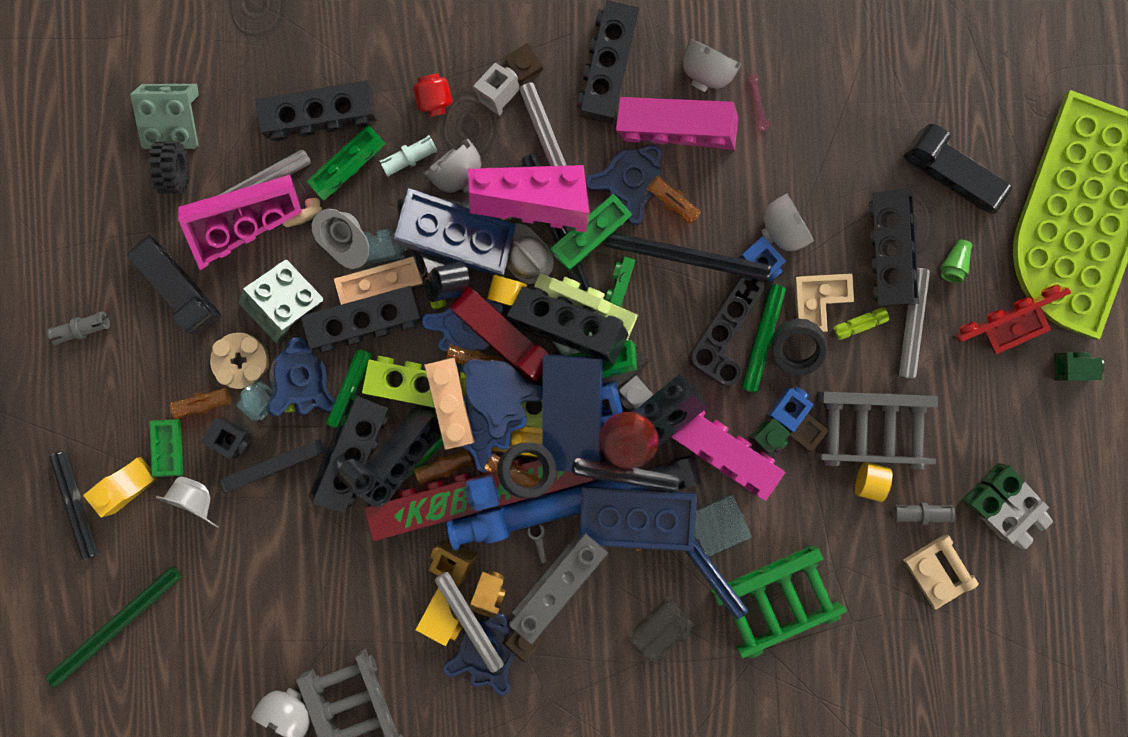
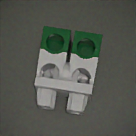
(1008, 505)

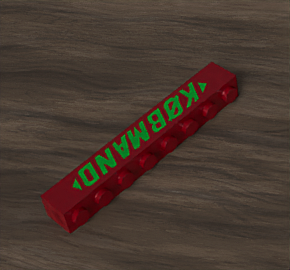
(447, 501)

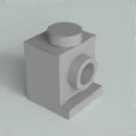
(497, 87)
(633, 394)

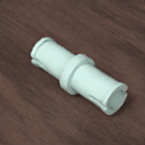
(408, 155)

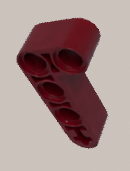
(499, 334)

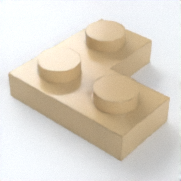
(815, 292)

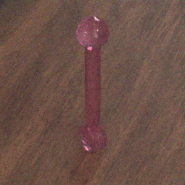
(763, 123)

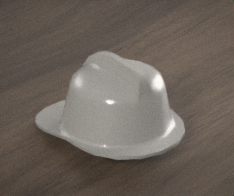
(341, 237)
(528, 255)
(189, 496)

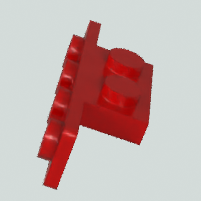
(1015, 325)

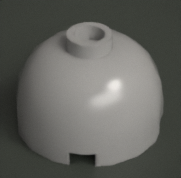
(708, 66)
(451, 170)
(785, 225)
(283, 713)

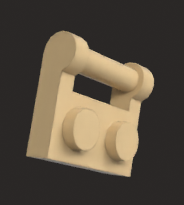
(932, 576)

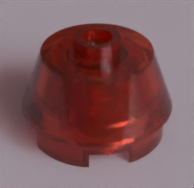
(628, 440)

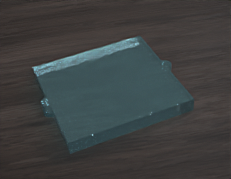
(720, 526)

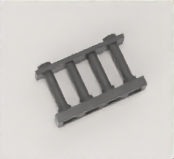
(890, 404)
(556, 586)
(323, 712)

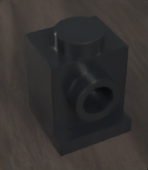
(218, 434)

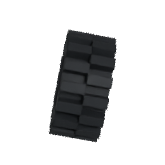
(169, 167)

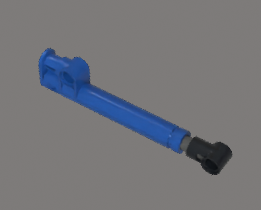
(498, 522)

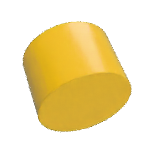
(504, 290)
(873, 481)

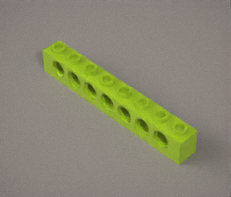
(378, 384)

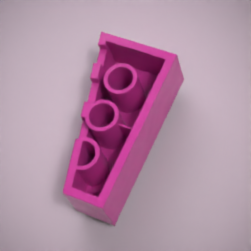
(678, 122)
(532, 194)
(236, 217)
(730, 455)

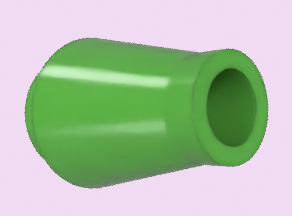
(957, 262)

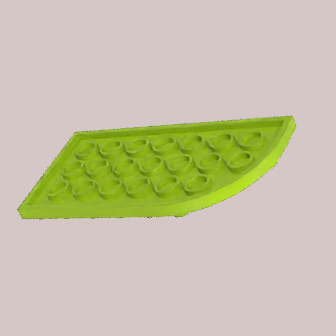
(1078, 215)

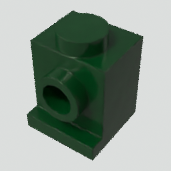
(1078, 366)
(770, 436)

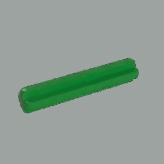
(350, 384)

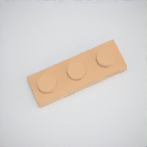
(378, 280)
(449, 403)

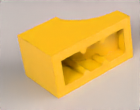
(120, 488)
(439, 620)

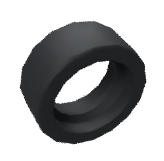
(804, 366)
(546, 459)

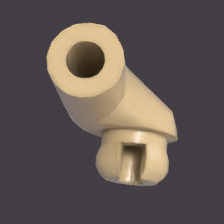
(307, 214)

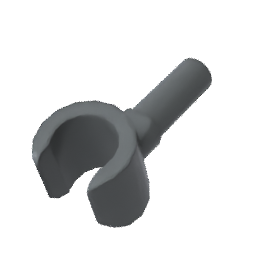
(539, 543)

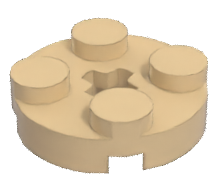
(226, 351)

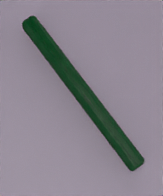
(113, 627)

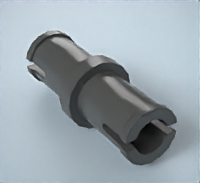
(78, 328)
(923, 513)

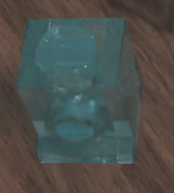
(382, 248)
(254, 400)

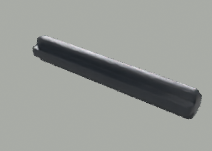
(633, 477)
(73, 505)

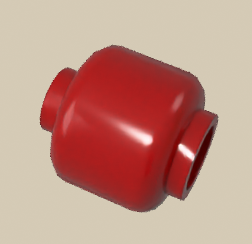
(432, 94)

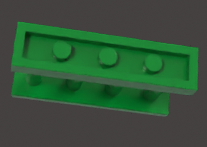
(780, 572)

